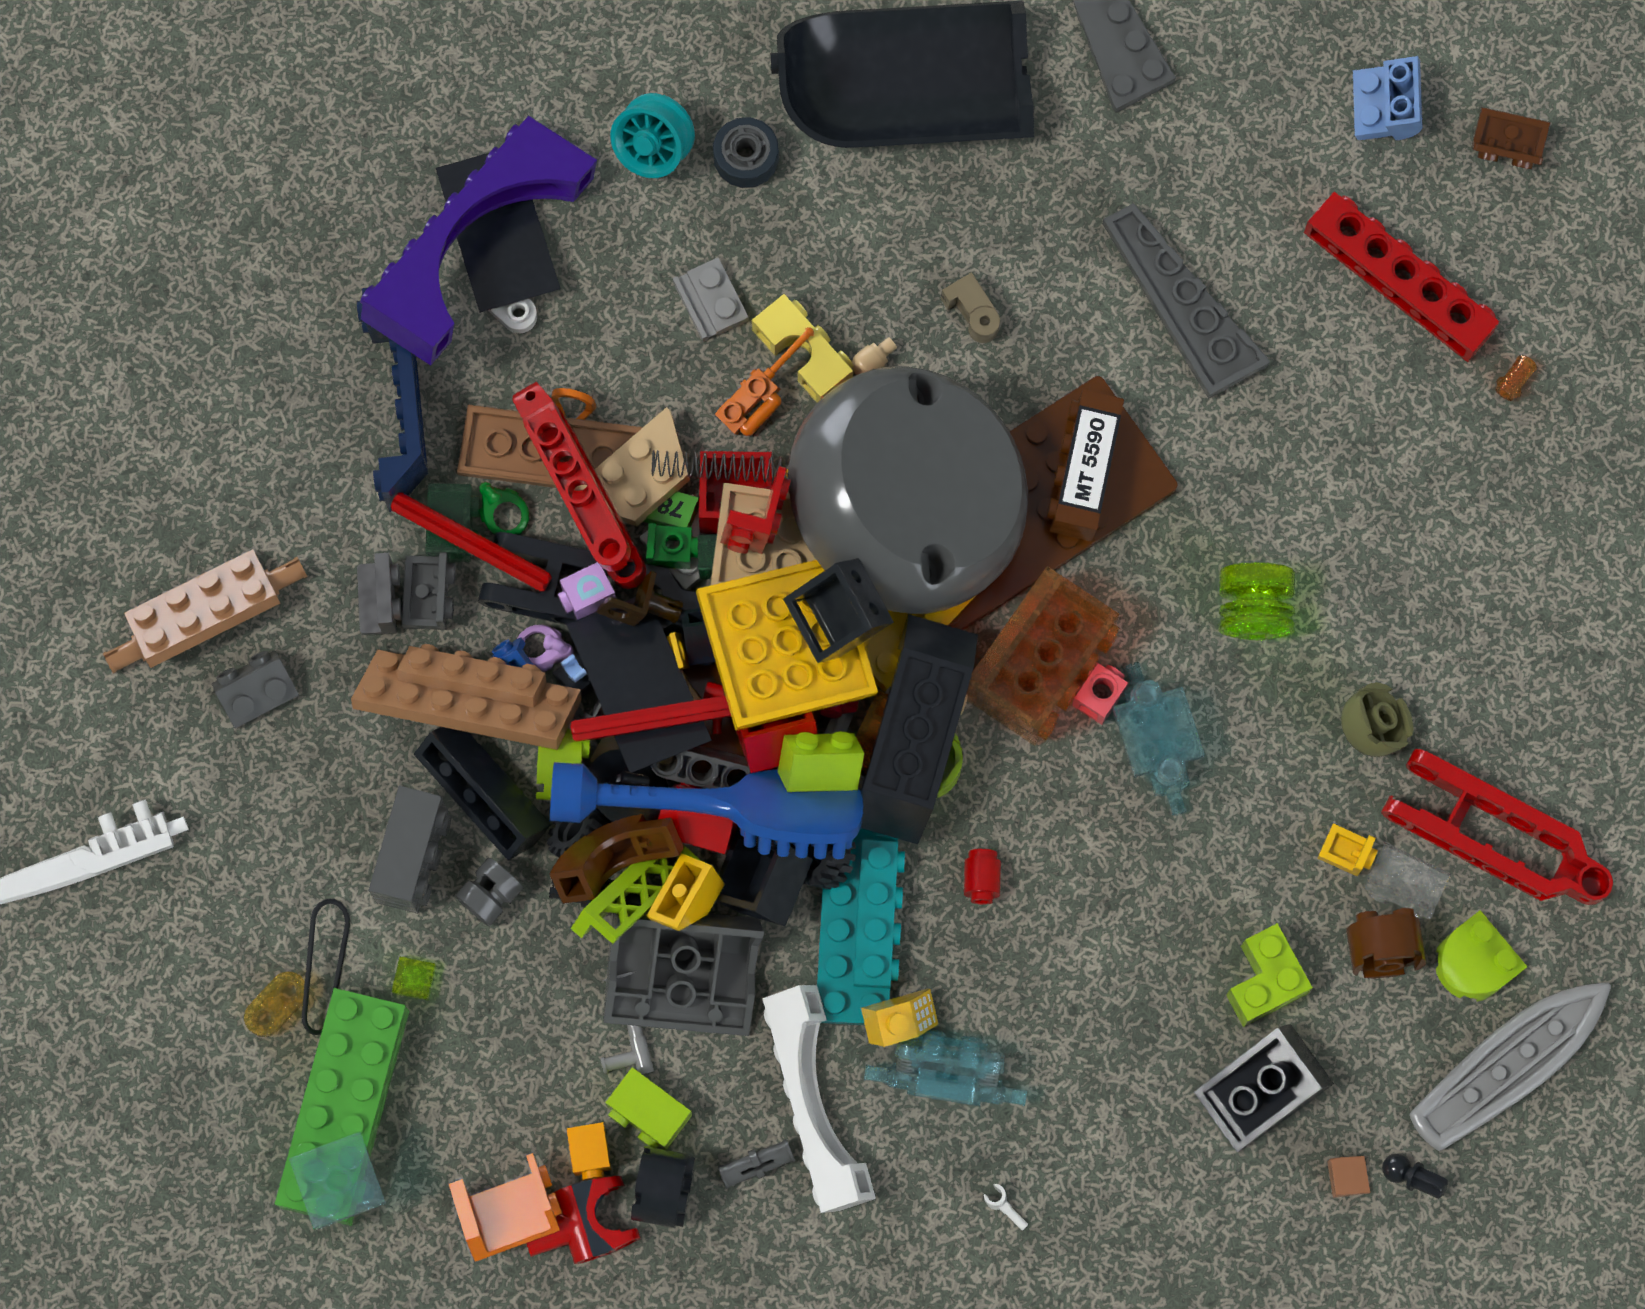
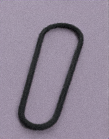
(310, 954)

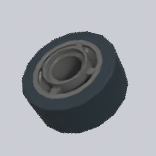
(741, 134)

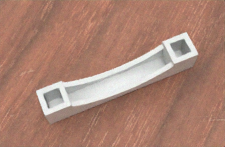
(795, 1024)

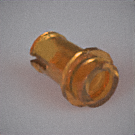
(1511, 384)

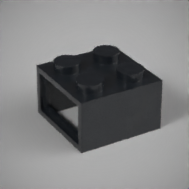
(844, 607)
(761, 883)

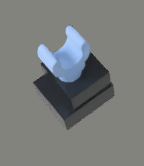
(574, 675)

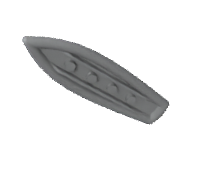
(1509, 1064)

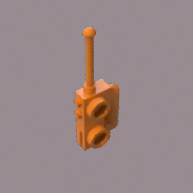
(754, 390)

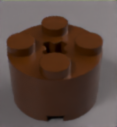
(1385, 943)

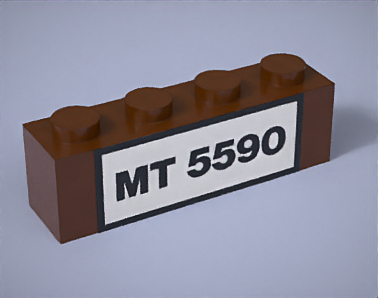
(1086, 465)

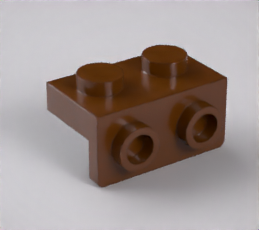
(1510, 137)

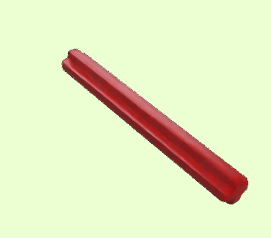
(470, 541)
(650, 718)

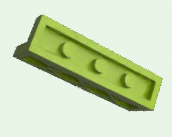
(613, 899)

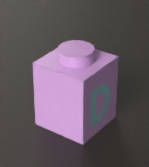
(585, 591)

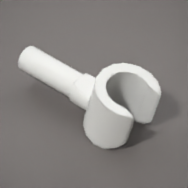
(1006, 1208)

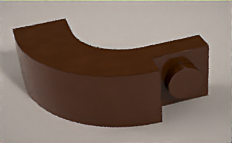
(603, 852)

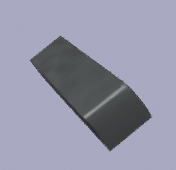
(715, 777)

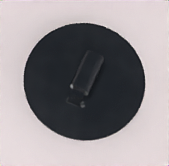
(612, 769)

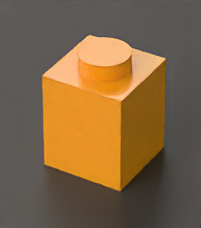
(589, 1150)

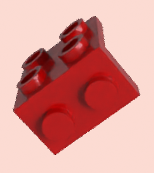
(751, 533)

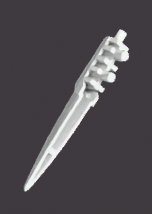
(105, 853)

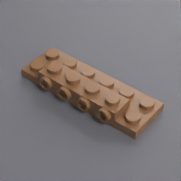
(468, 695)

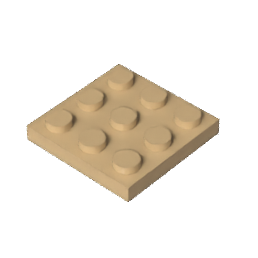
(787, 547)

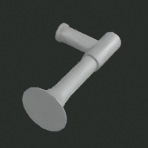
(638, 1056)

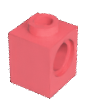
(1095, 707)

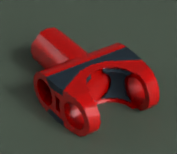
(579, 1223)

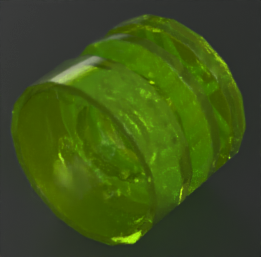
(1256, 601)

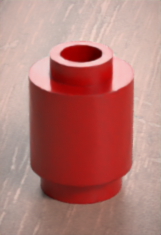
(982, 876)

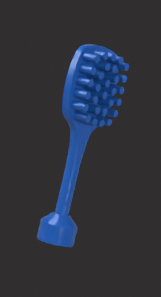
(754, 803)

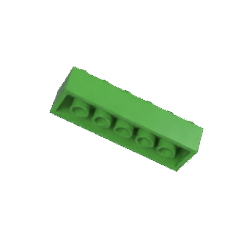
(346, 1081)

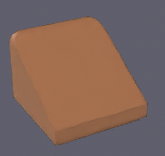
(1348, 1176)

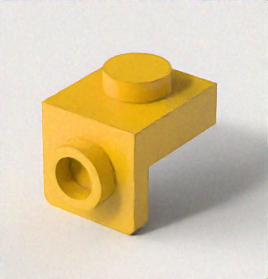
(1348, 850)

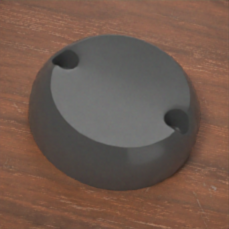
(911, 484)

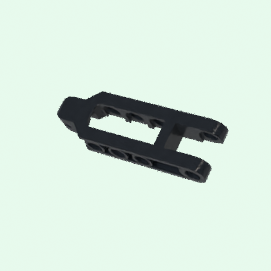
(556, 559)

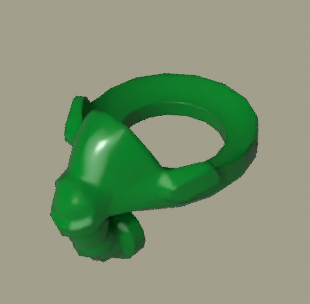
(492, 498)

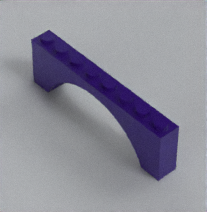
(526, 167)

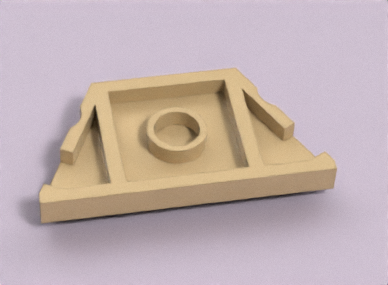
(628, 470)

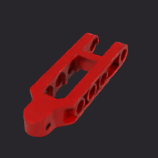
(590, 507)
(1577, 873)

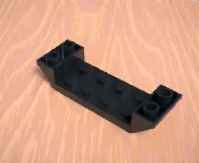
(917, 728)

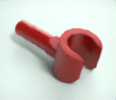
(714, 690)

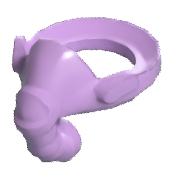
(555, 646)

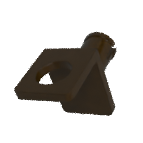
(645, 602)

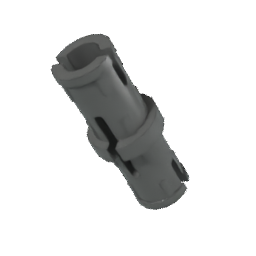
(756, 1163)

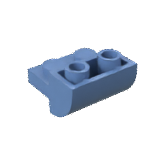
(1388, 100)

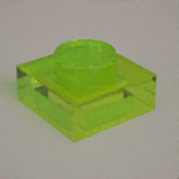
(413, 978)

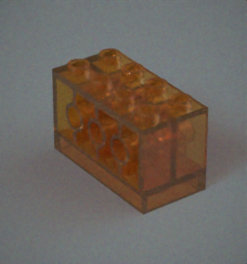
(1037, 634)

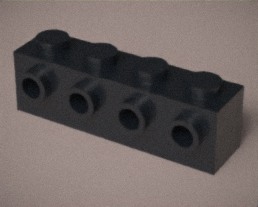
(482, 790)

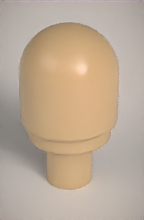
(873, 356)

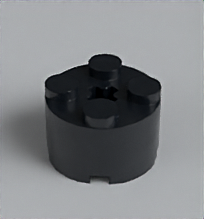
(662, 1187)

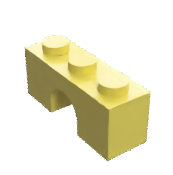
(782, 325)

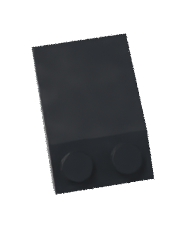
(1263, 1087)

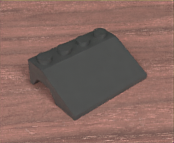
(684, 977)

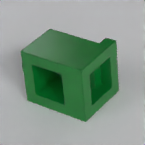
(662, 556)

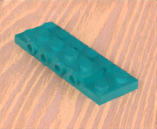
(861, 931)

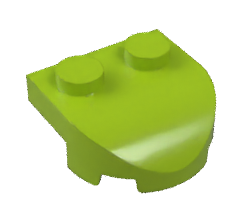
(1476, 960)

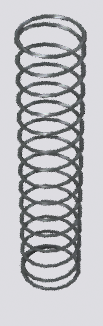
(654, 461)

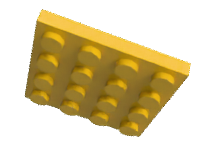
(764, 656)

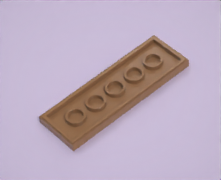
(501, 449)

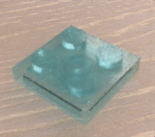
(337, 1181)

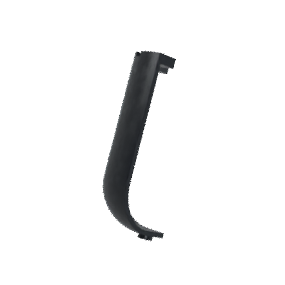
(907, 74)

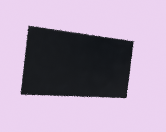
(503, 248)
(632, 672)

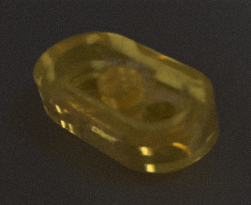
(273, 1002)

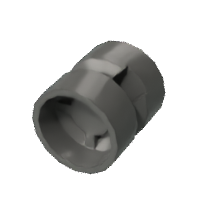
(479, 901)

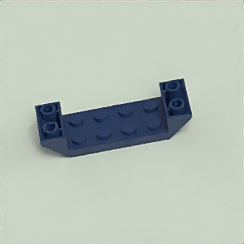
(408, 470)

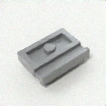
(710, 299)

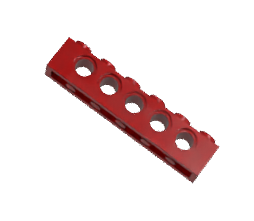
(1407, 295)

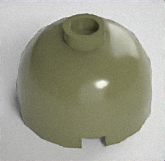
(1376, 721)

